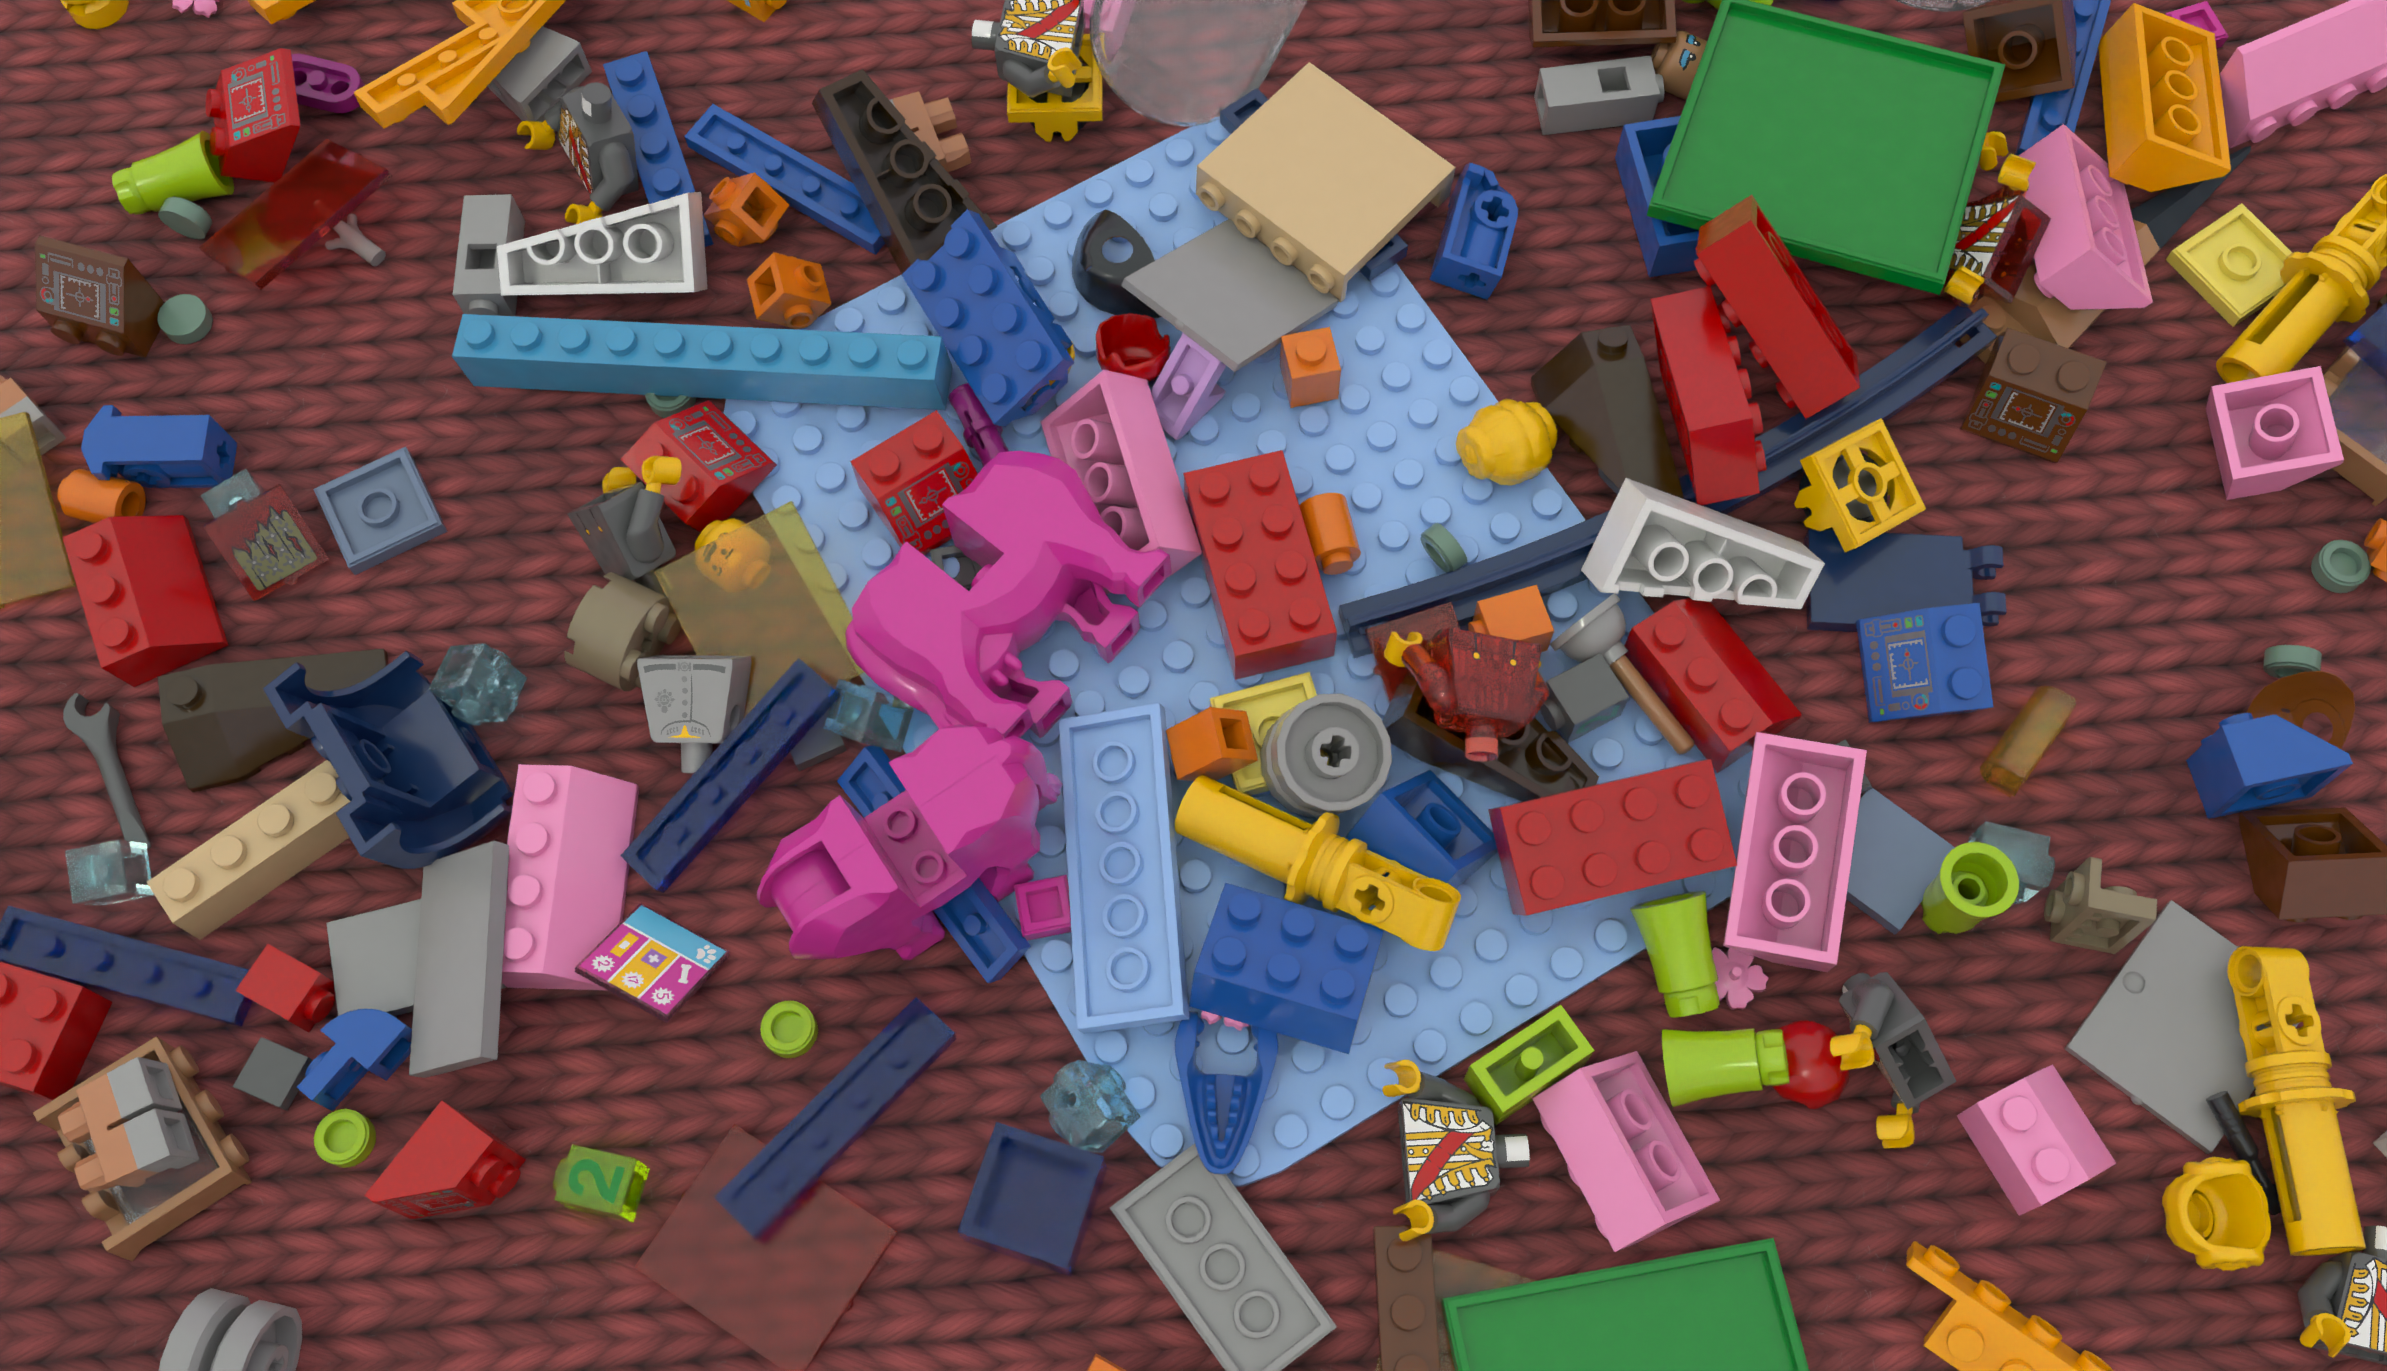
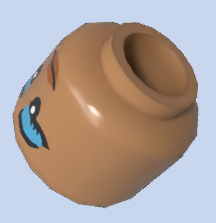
(1678, 62)

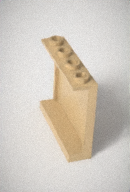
(1321, 179)

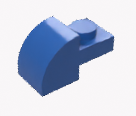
(364, 1043)

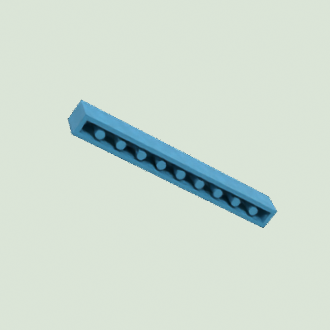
(704, 361)

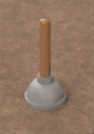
(1601, 633)

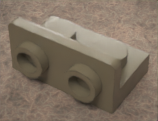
(2094, 916)

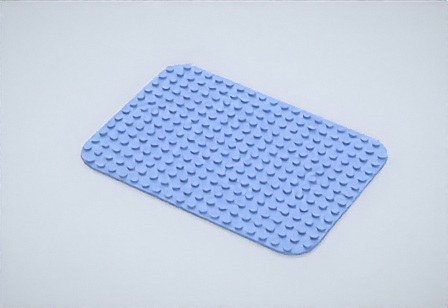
(1398, 465)

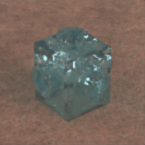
(478, 683)
(1089, 1105)

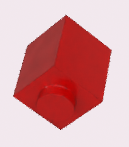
(288, 988)

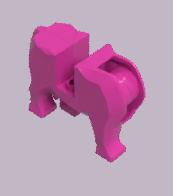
(1041, 563)
(877, 878)

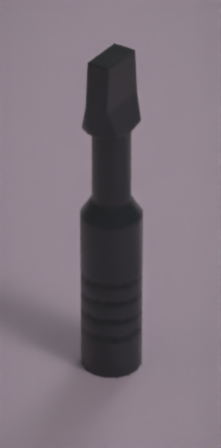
(2243, 1144)

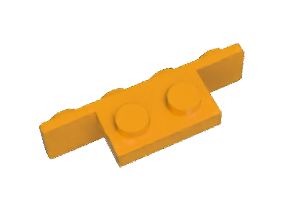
(1985, 1332)

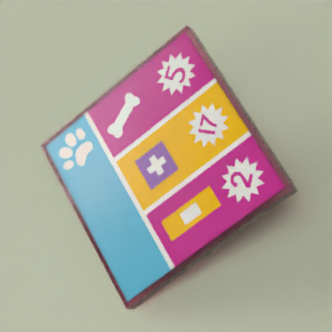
(652, 962)

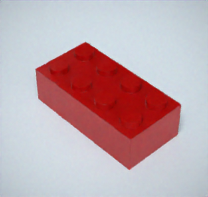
(1777, 308)
(1708, 396)
(1259, 565)
(1612, 837)
(45, 1031)

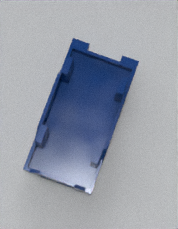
(990, 321)

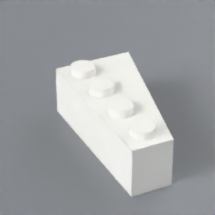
(626, 252)
(1685, 549)

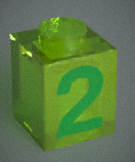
(600, 1183)

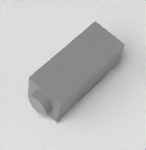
(1597, 94)
(484, 226)

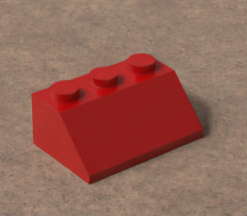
(144, 595)
(1708, 679)

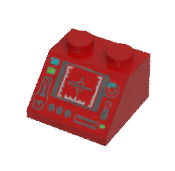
(254, 117)
(716, 462)
(912, 478)
(447, 1168)

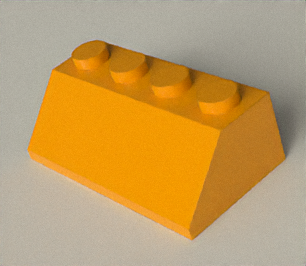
(2162, 102)

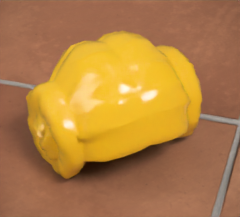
(1508, 442)
(2218, 1214)

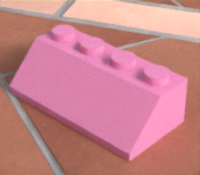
(2304, 70)
(2091, 241)
(1123, 459)
(1795, 851)
(564, 872)

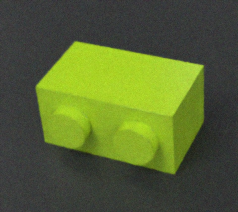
(1528, 1064)

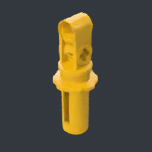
(2317, 291)
(1319, 863)
(2295, 1100)

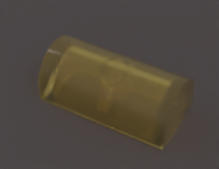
(2027, 739)

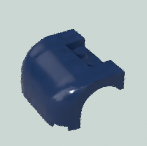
(402, 759)

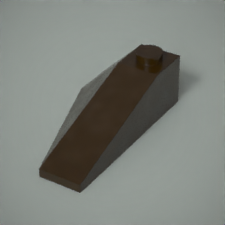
(1609, 408)
(225, 722)
(1528, 761)

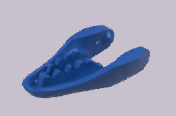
(1222, 1106)

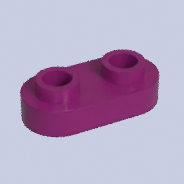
(326, 85)

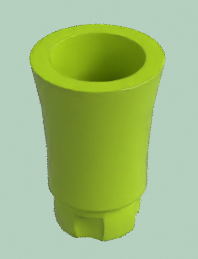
(179, 171)
(1970, 887)
(1680, 951)
(1722, 1062)

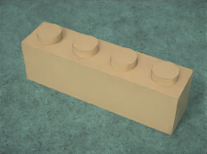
(253, 854)

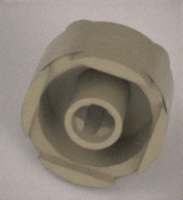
(618, 627)

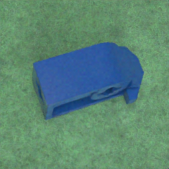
(1475, 234)
(159, 449)

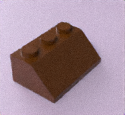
(1601, 22)

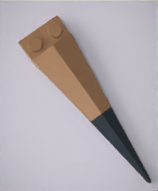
(2052, 320)

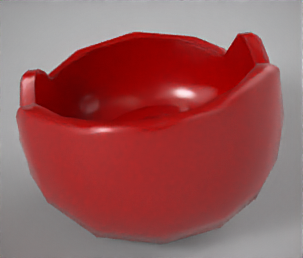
(1132, 346)
(1812, 1068)

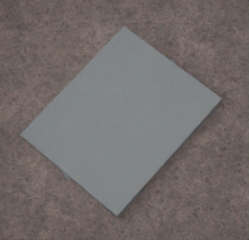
(1229, 294)
(2171, 1027)

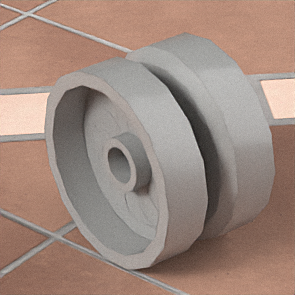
(1356, 751)
(233, 1335)

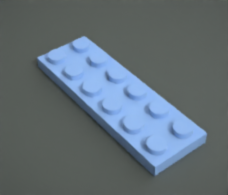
(1122, 870)

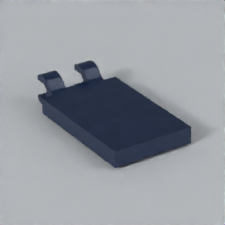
(1898, 576)

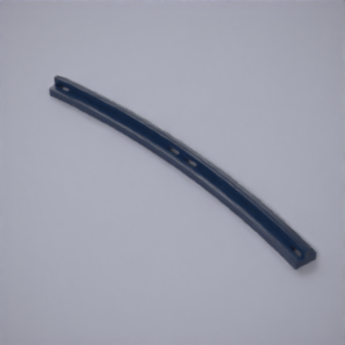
(1558, 558)

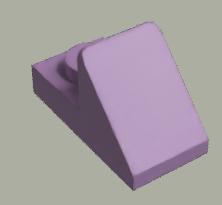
(1187, 387)

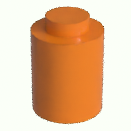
(93, 499)
(1330, 532)

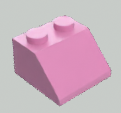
(2272, 431)
(2036, 1139)

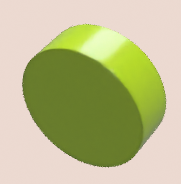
(789, 1029)
(344, 1138)

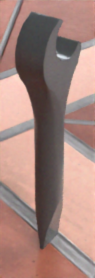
(99, 736)

